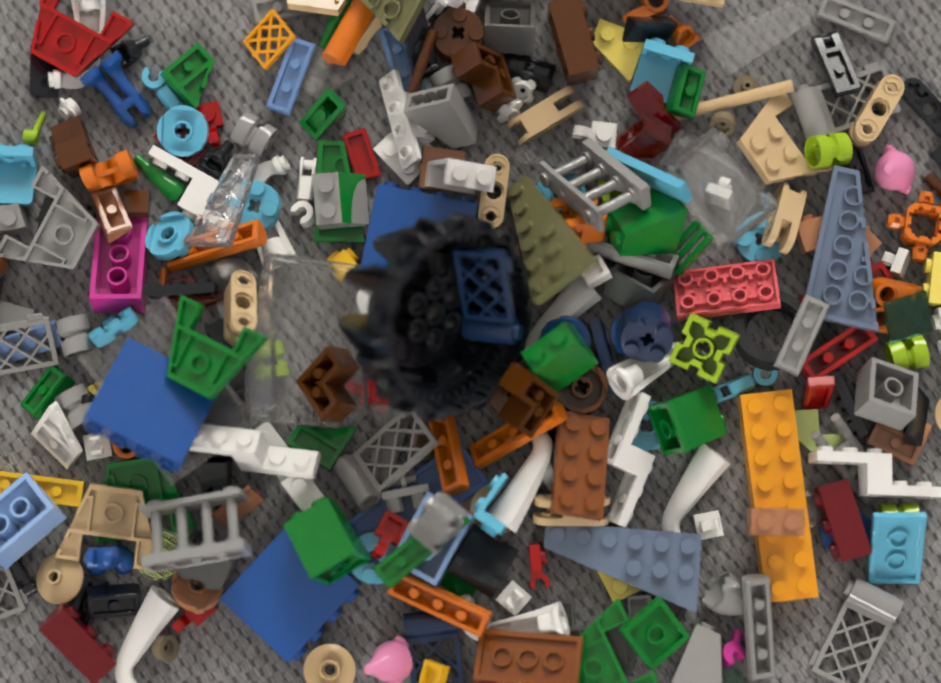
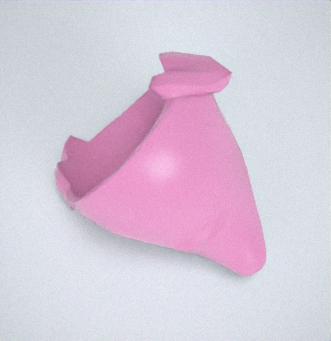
(894, 170)
(390, 661)

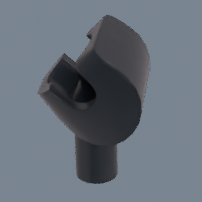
(131, 50)
(217, 159)

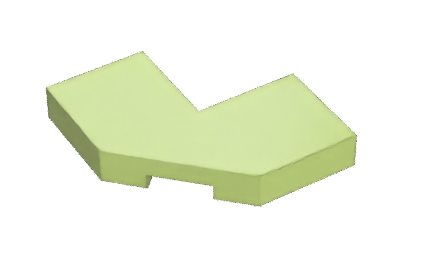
(808, 422)

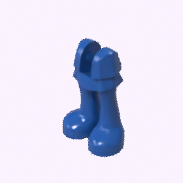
(113, 68)
(103, 558)

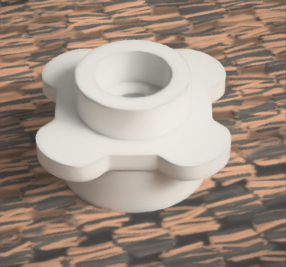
(528, 86)
(69, 108)
(509, 111)

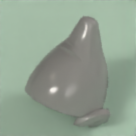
(223, 268)
(725, 595)

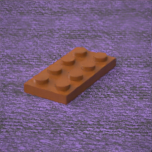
(580, 466)
(527, 658)

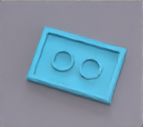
(896, 547)

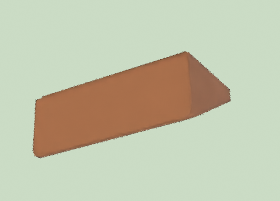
(111, 213)

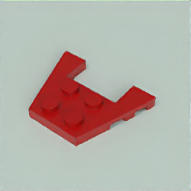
(70, 43)

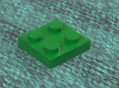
(654, 633)

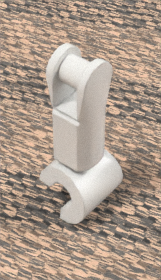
(305, 193)

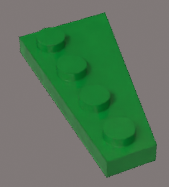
(333, 158)

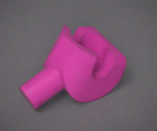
(733, 648)

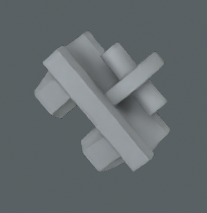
(394, 497)

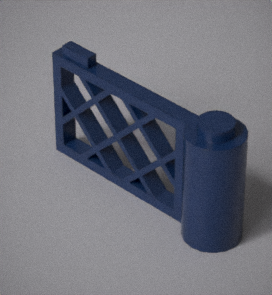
(488, 325)
(425, 628)

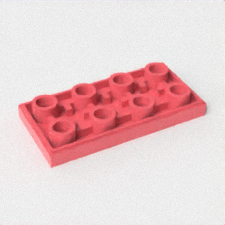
(727, 290)

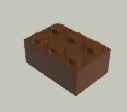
(574, 41)

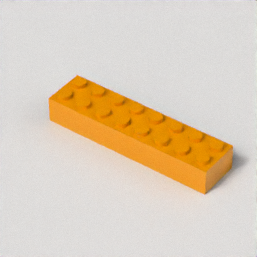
(777, 483)

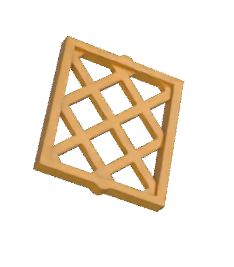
(258, 29)

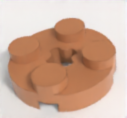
(191, 599)

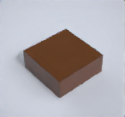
(137, 203)

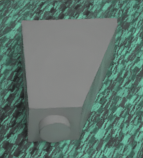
(443, 115)
(700, 657)

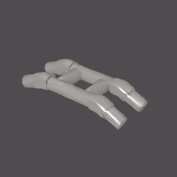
(849, 441)

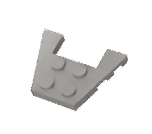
(63, 232)

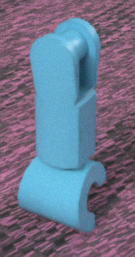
(165, 93)
(744, 384)

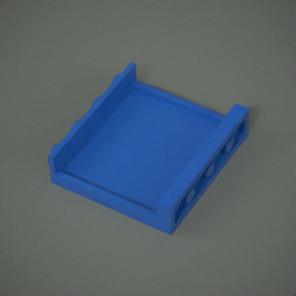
(402, 207)
(146, 408)
(283, 601)

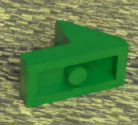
(323, 114)

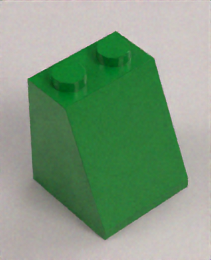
(648, 230)
(560, 356)
(687, 420)
(326, 541)

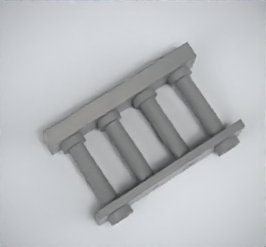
(604, 167)
(209, 551)

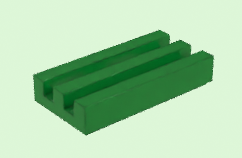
(680, 269)

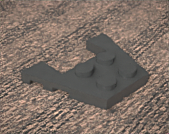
(621, 647)

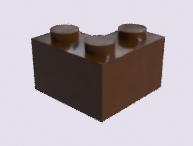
(486, 73)
(72, 146)
(325, 382)
(529, 400)

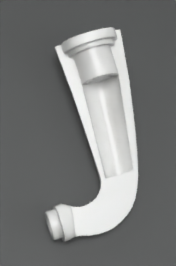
(92, 15)
(276, 238)
(572, 301)
(633, 375)
(697, 478)
(519, 494)
(150, 620)
(545, 620)

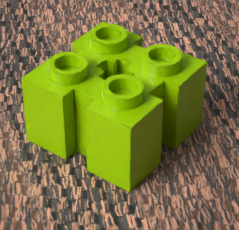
(689, 353)

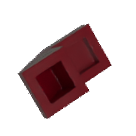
(649, 99)

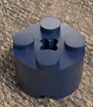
(646, 332)

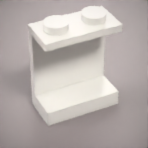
(460, 176)

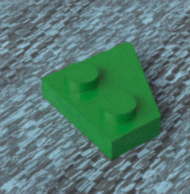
(190, 74)
(326, 441)

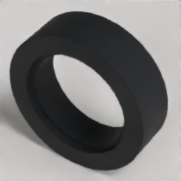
(747, 350)

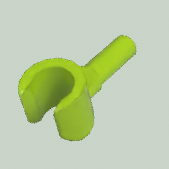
(32, 136)

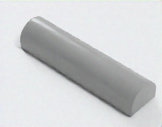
(658, 264)
(758, 626)

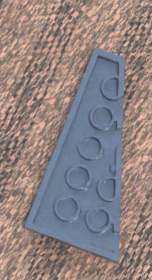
(842, 257)
(647, 559)

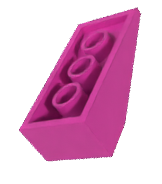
(120, 270)

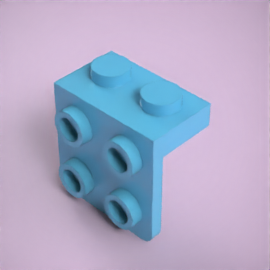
(659, 63)
(17, 174)
(489, 523)

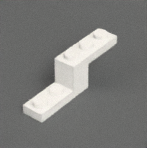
(199, 189)
(253, 452)
(629, 459)
(874, 473)
(301, 490)

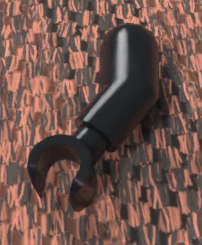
(21, 573)

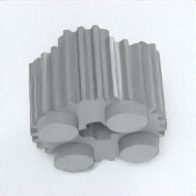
(438, 522)

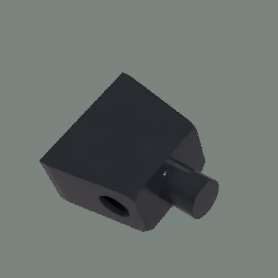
(215, 472)

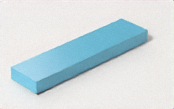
(654, 177)

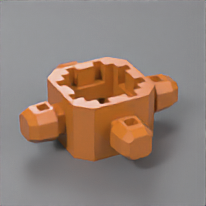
(921, 244)

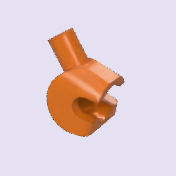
(683, 35)

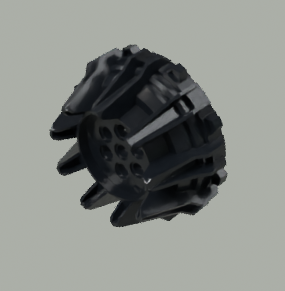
(415, 318)

